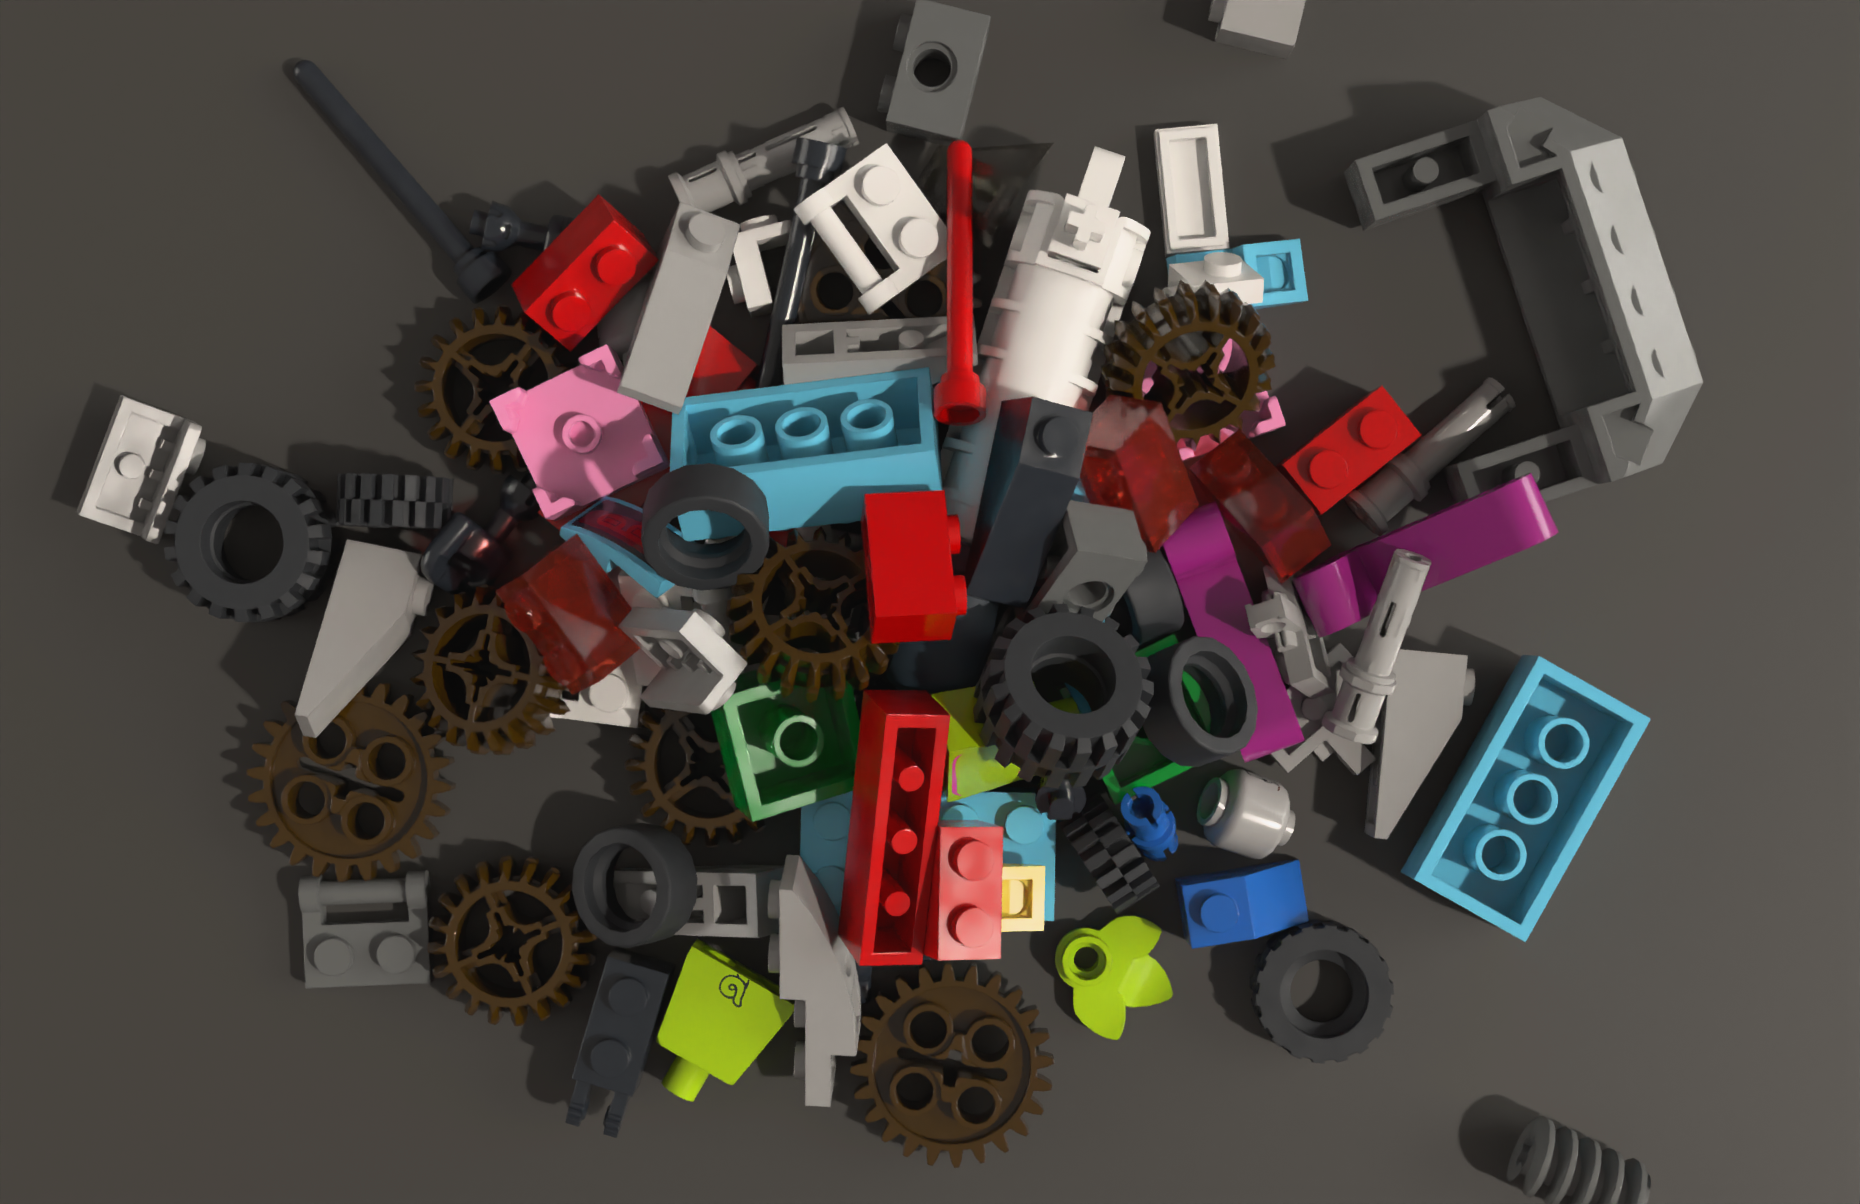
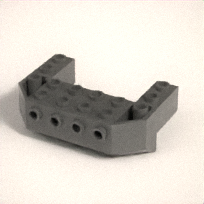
(1582, 278)

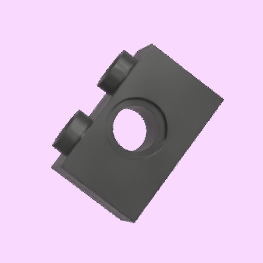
(941, 34)
(1089, 561)

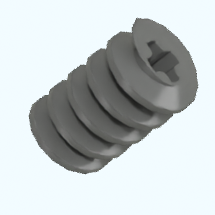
(1575, 1167)

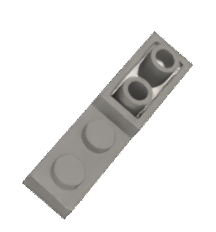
(816, 974)

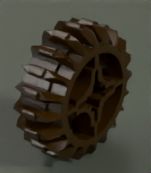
(1186, 344)
(458, 357)
(778, 644)
(478, 716)
(667, 795)
(523, 966)

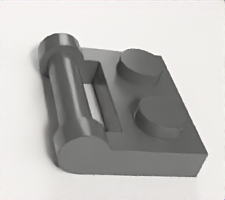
(371, 949)

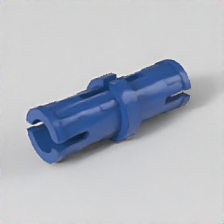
(1149, 823)

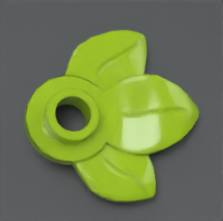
(1120, 976)

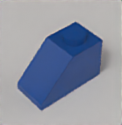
(1241, 903)

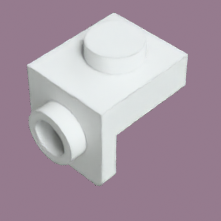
(1222, 270)
(748, 277)

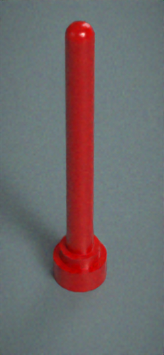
(959, 395)

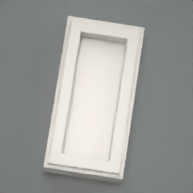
(1191, 189)

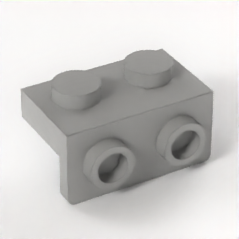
(141, 469)
(693, 658)

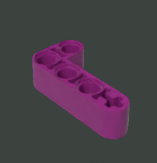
(1453, 539)
(1216, 603)

